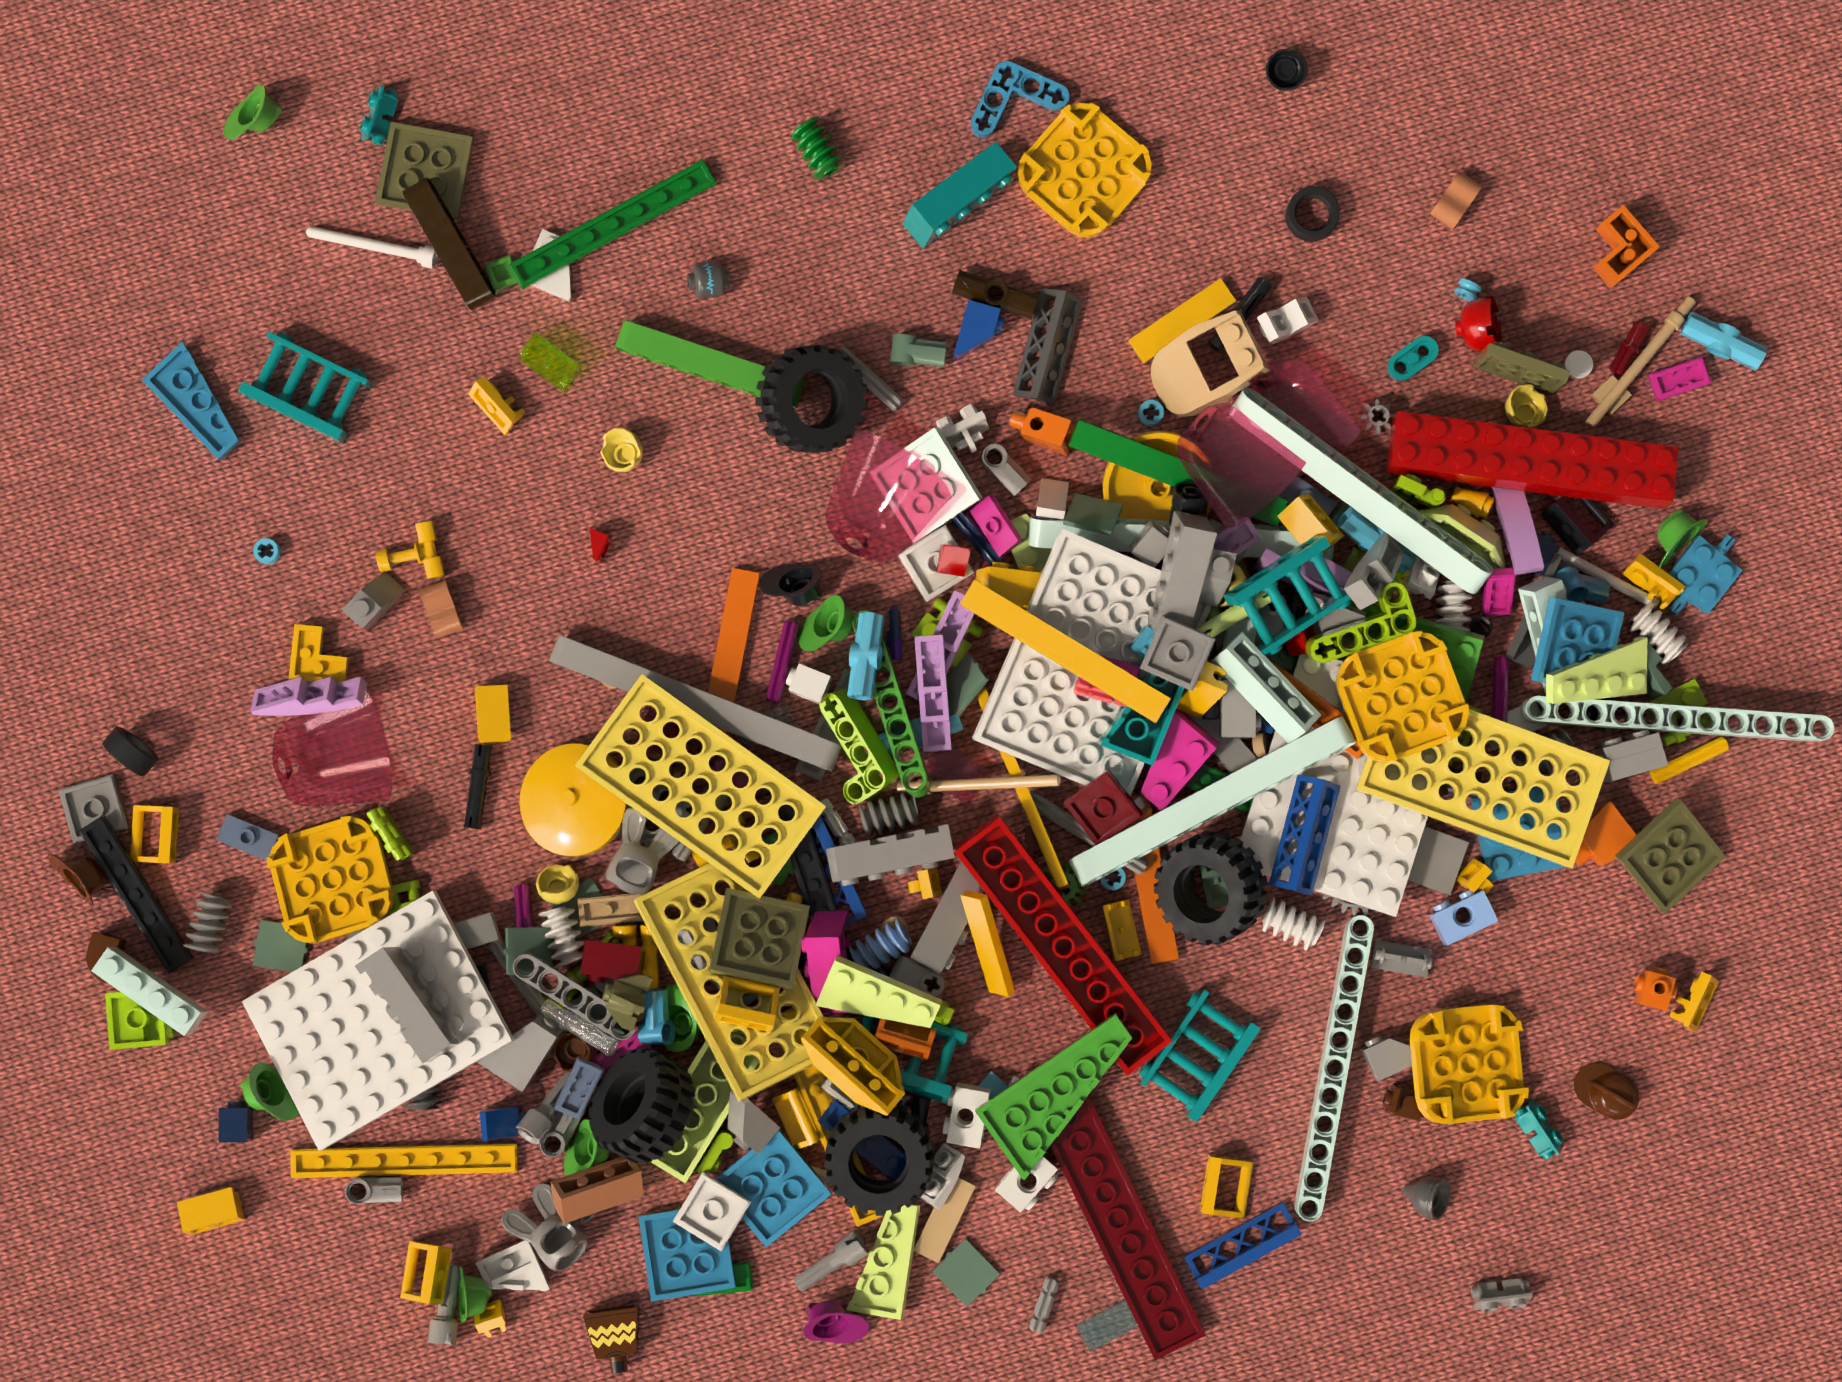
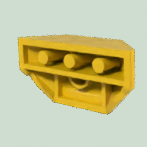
(855, 1062)

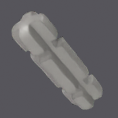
(1044, 1305)

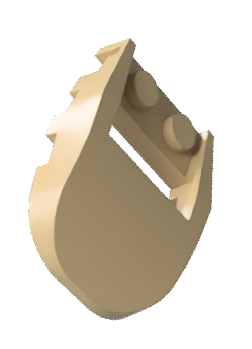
(1180, 378)

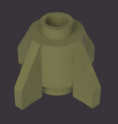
(626, 998)

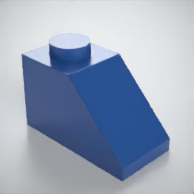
(977, 328)
(500, 1122)

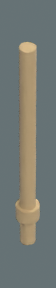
(1672, 322)
(986, 783)

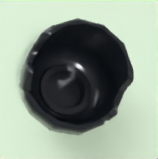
(1286, 69)

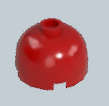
(1479, 323)

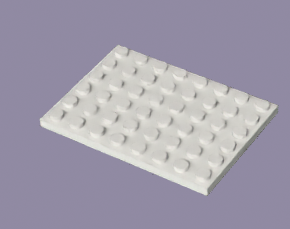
(1033, 708)
(1368, 838)
(340, 1045)

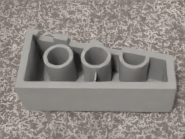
(1183, 569)
(890, 853)
(946, 924)
(409, 1002)

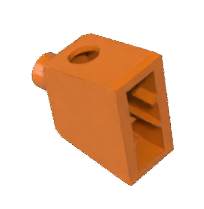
(1054, 433)
(1604, 836)

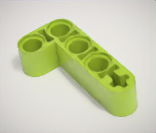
(1360, 628)
(833, 708)

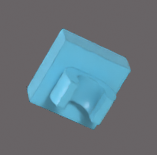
(1142, 641)

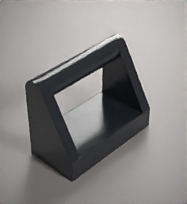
(1571, 527)

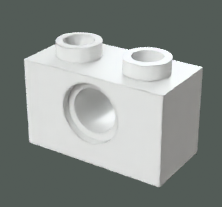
(808, 683)
(965, 1132)
(1022, 1197)

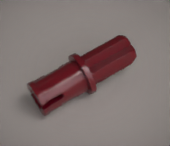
(1629, 348)

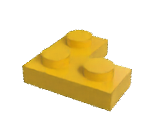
(307, 658)

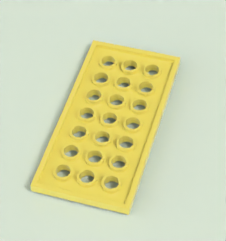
(714, 743)
(1482, 821)
(704, 1005)

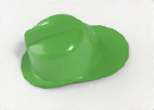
(254, 114)
(1677, 532)
(827, 623)
(685, 1024)
(267, 1092)
(584, 1151)
(471, 1296)

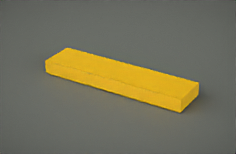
(1194, 311)
(987, 943)

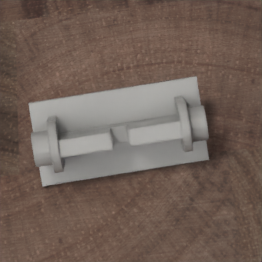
(1401, 958)
(1512, 1295)

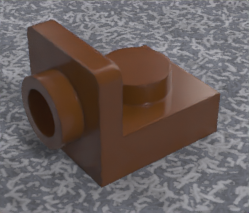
(1401, 1102)

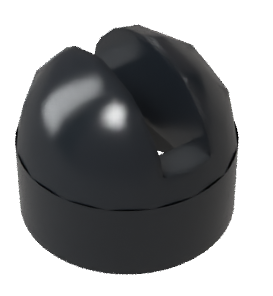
(1476, 627)

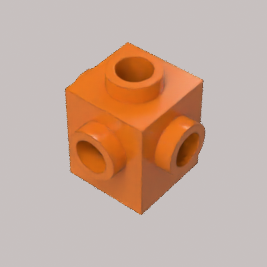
(1665, 991)

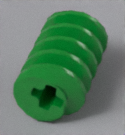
(816, 149)

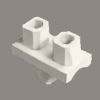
(965, 432)
(1422, 578)

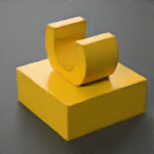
(1475, 877)
(928, 883)
(491, 1318)

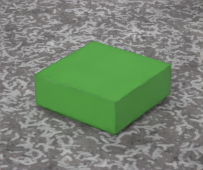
(500, 273)

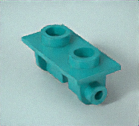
(380, 104)
(1547, 1138)

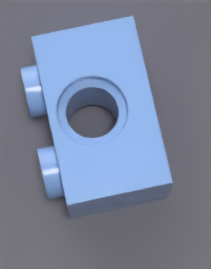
(1480, 916)

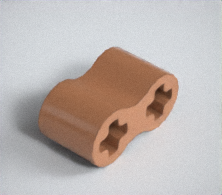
(1456, 200)
(441, 609)

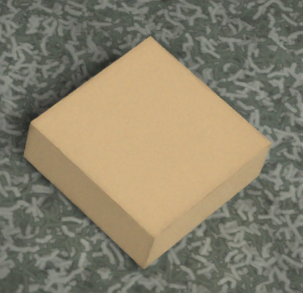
(1604, 389)

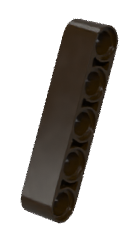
(449, 243)

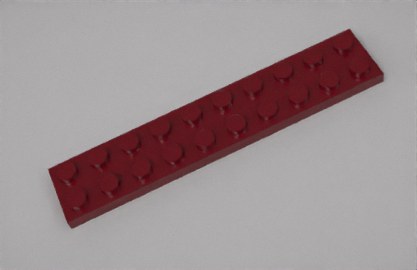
(1125, 1234)

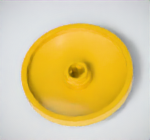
(1140, 494)
(568, 808)

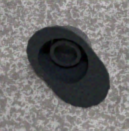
(794, 582)

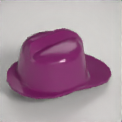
(833, 1324)

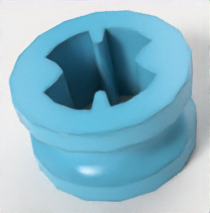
(1467, 290)
(1156, 420)
(267, 542)
(1116, 885)

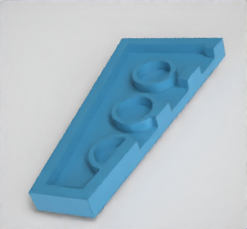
(190, 398)

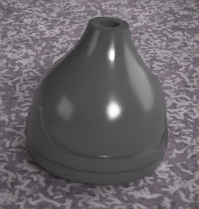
(1429, 1196)

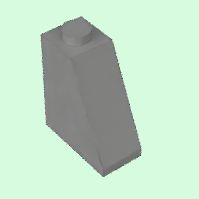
(524, 1056)

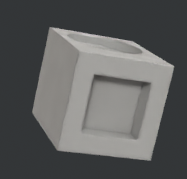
(1150, 543)

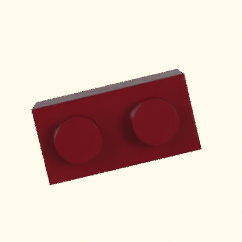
(611, 961)

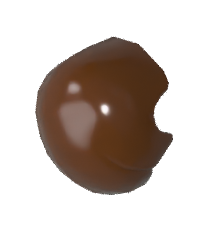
(569, 1047)

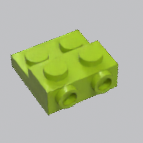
(133, 1025)

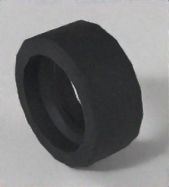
(1312, 235)
(130, 751)

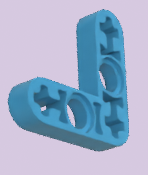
(1015, 86)

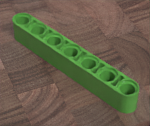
(695, 359)
(896, 716)

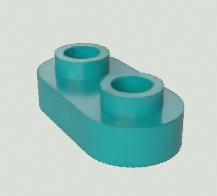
(1412, 359)

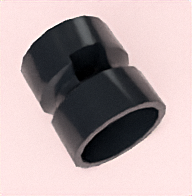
(1188, 499)

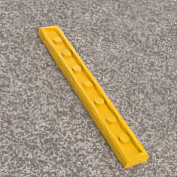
(1065, 651)
(1031, 812)
(817, 1101)
(404, 1160)

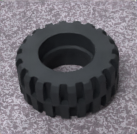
(846, 398)
(1184, 907)
(641, 1105)
(879, 1194)

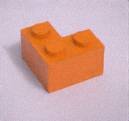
(1629, 243)

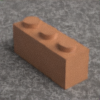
(596, 1189)

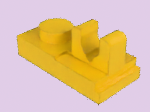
(490, 401)
(1654, 580)
(1702, 993)

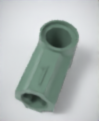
(910, 350)

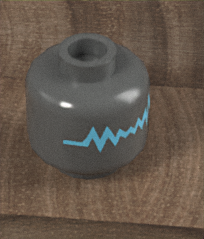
(708, 279)

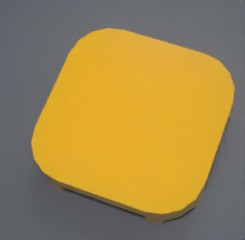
(1084, 170)
(1402, 697)
(331, 880)
(1467, 1064)

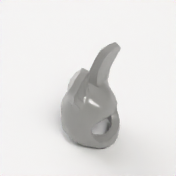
(633, 865)
(555, 1242)

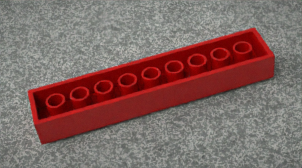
(1532, 460)
(1059, 938)

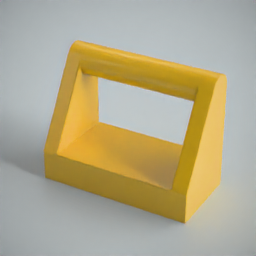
(168, 834)
(747, 1017)
(796, 1118)
(1211, 1183)
(434, 1274)

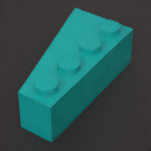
(959, 194)
(1137, 735)

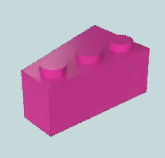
(1180, 756)
(823, 943)

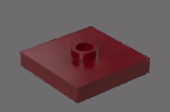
(1103, 807)

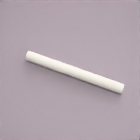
(1613, 581)

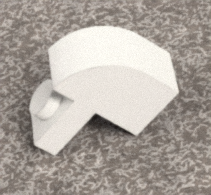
(1287, 320)

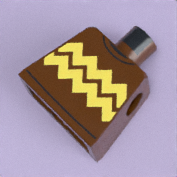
(614, 1334)

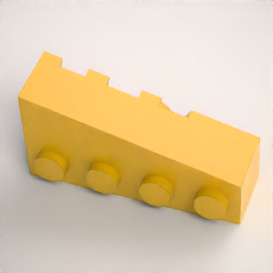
(1010, 583)

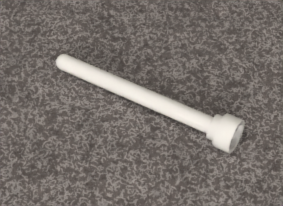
(423, 255)

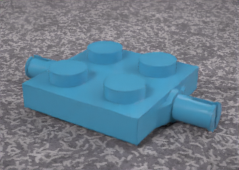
(1705, 573)

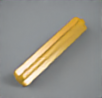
(1689, 760)

